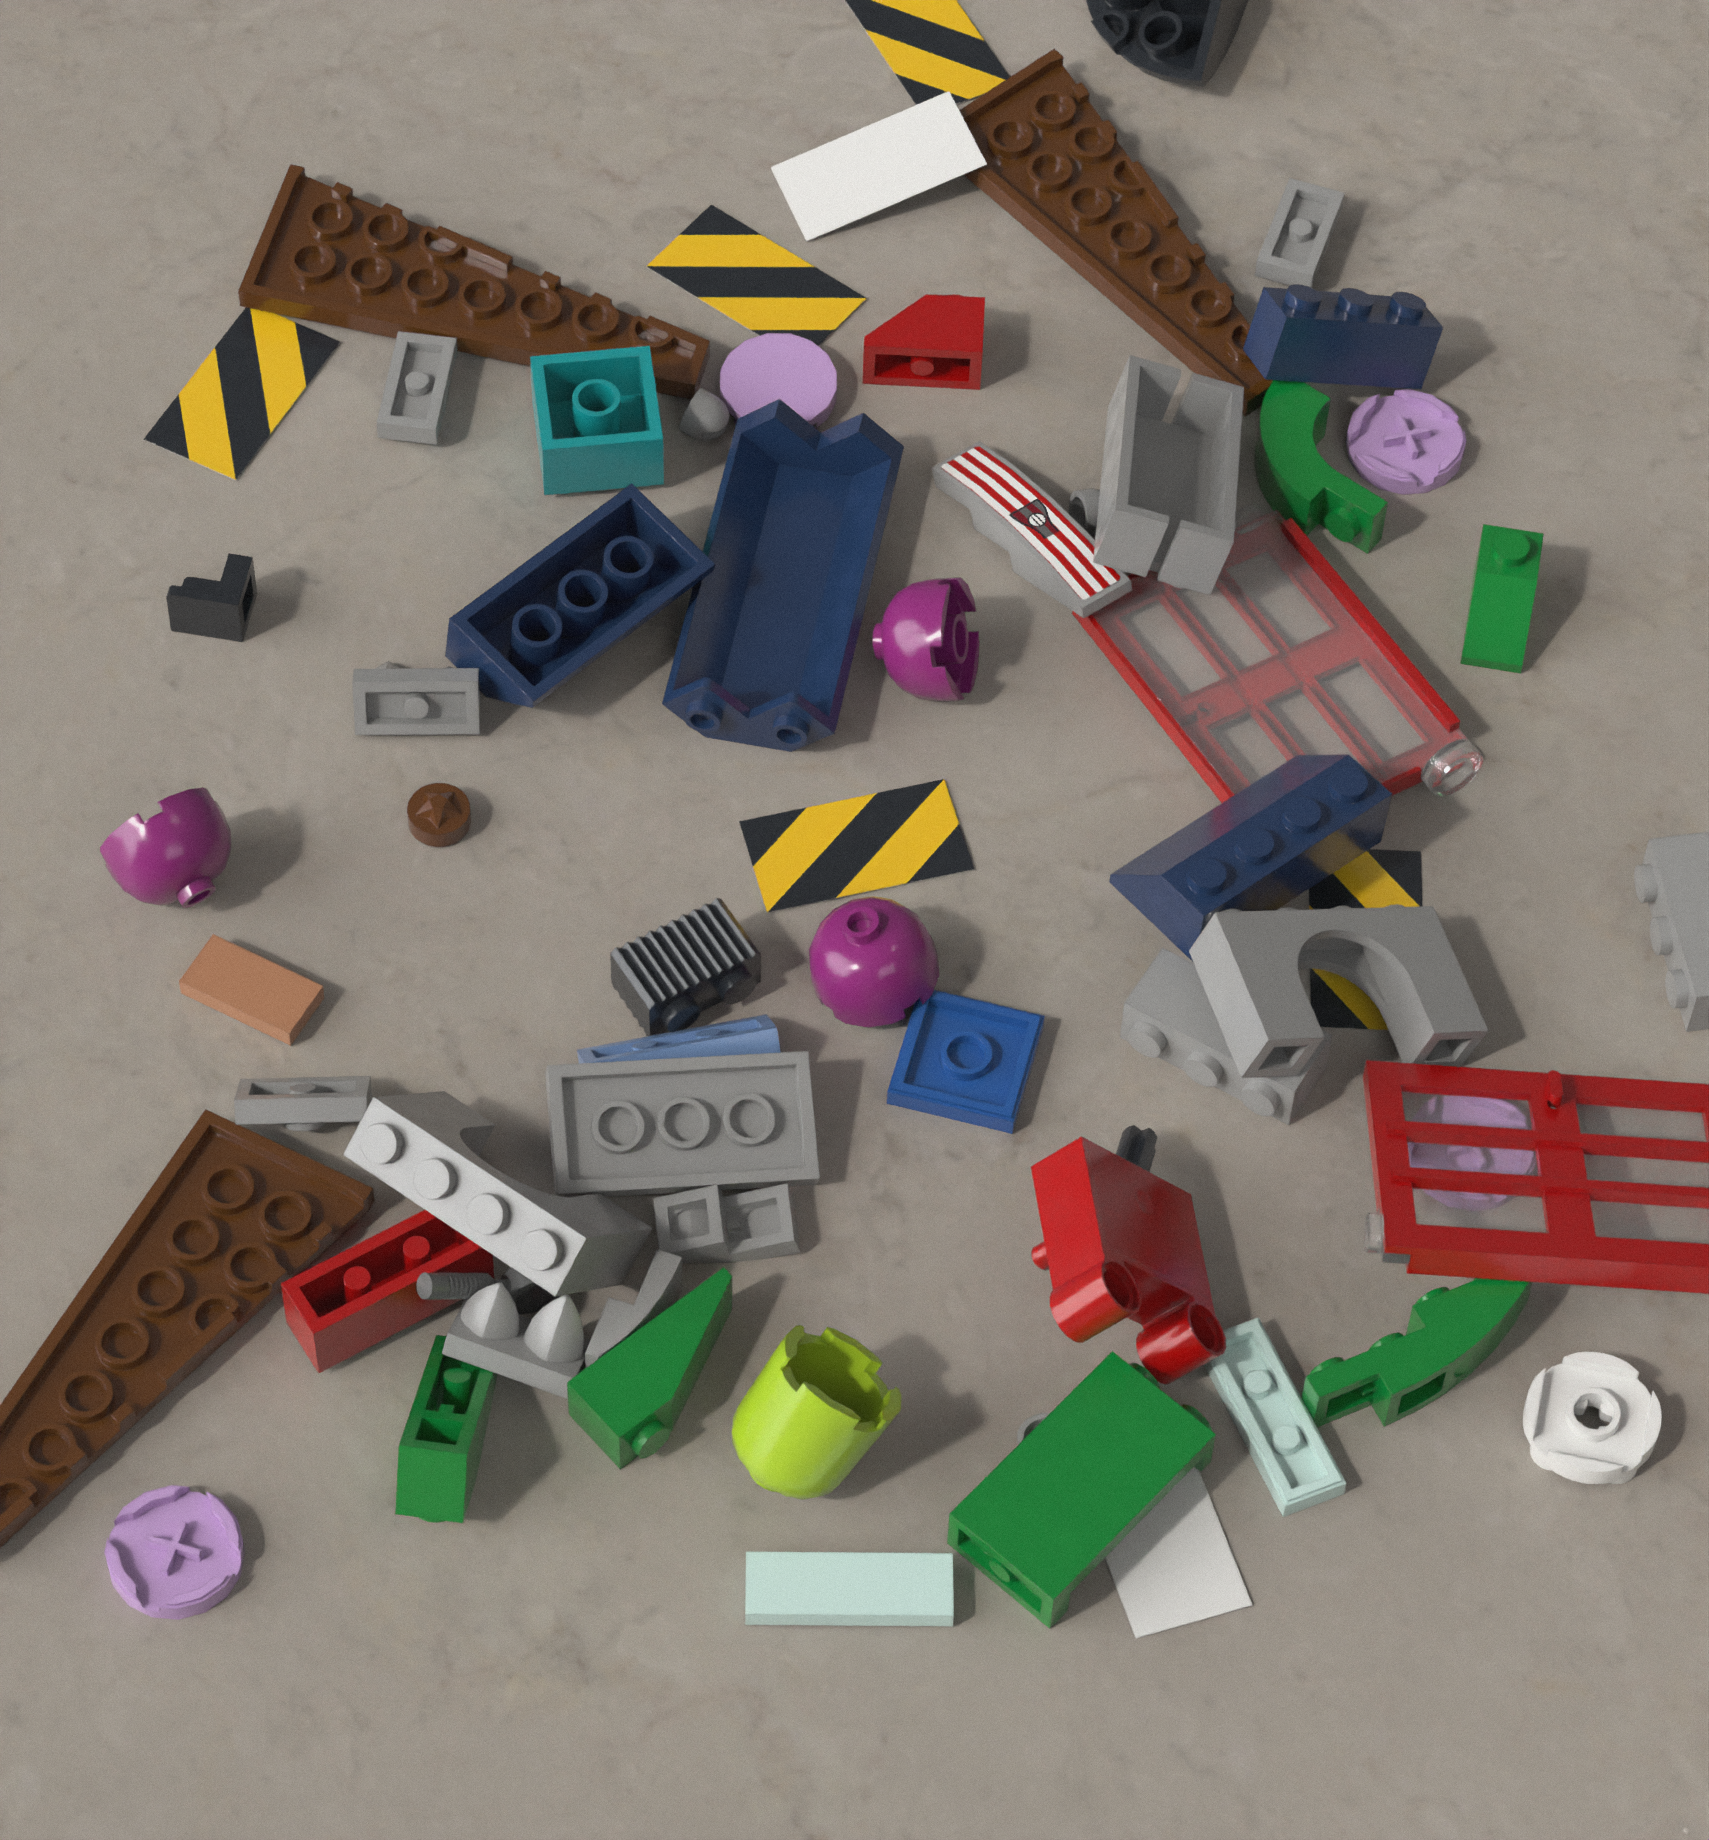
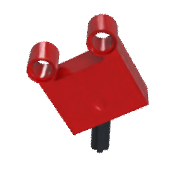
(1125, 1250)

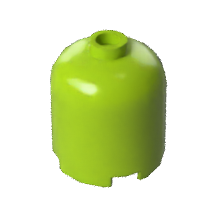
(812, 1413)

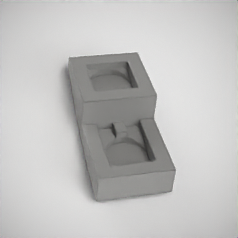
(727, 1229)
(621, 1319)

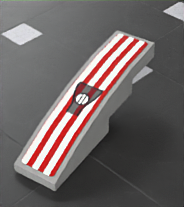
(1035, 530)

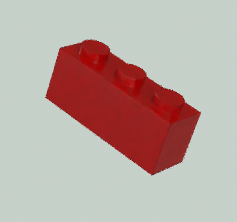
(373, 1287)

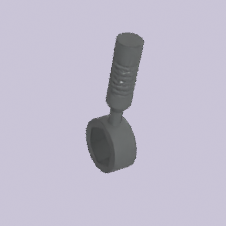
(525, 1293)

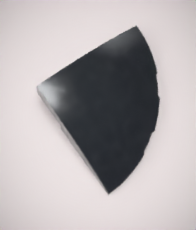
(1170, 37)

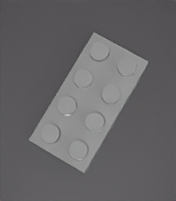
(682, 1124)

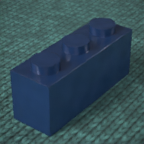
(1342, 337)

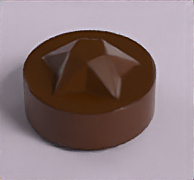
(439, 814)

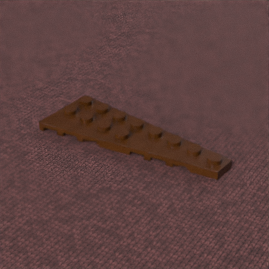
(1105, 217)
(382, 274)
(172, 1288)

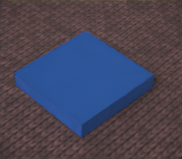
(966, 1060)

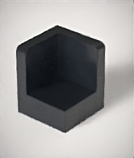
(213, 606)

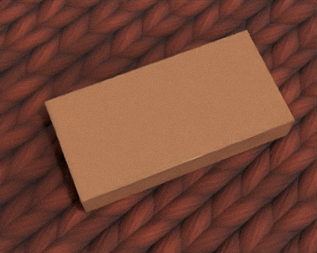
(251, 989)

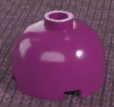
(928, 640)
(172, 852)
(872, 961)

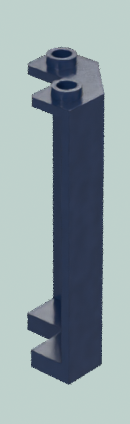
(790, 582)

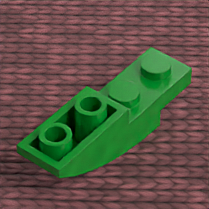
(1442, 1346)

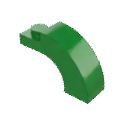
(1300, 480)

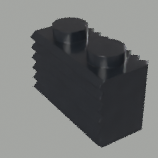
(686, 968)

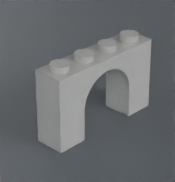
(1389, 952)
(431, 1155)

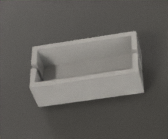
(1169, 485)

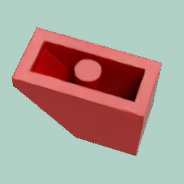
(929, 345)

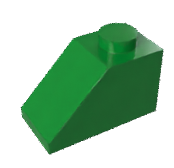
(1501, 598)

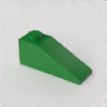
(641, 1385)
(443, 1438)

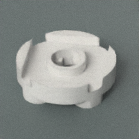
(1583, 1453)

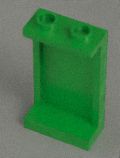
(1078, 1485)

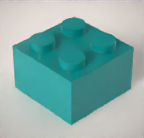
(597, 420)

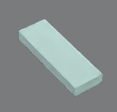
(1274, 1420)
(849, 1589)

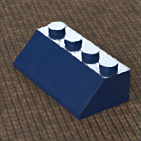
(575, 600)
(1258, 846)

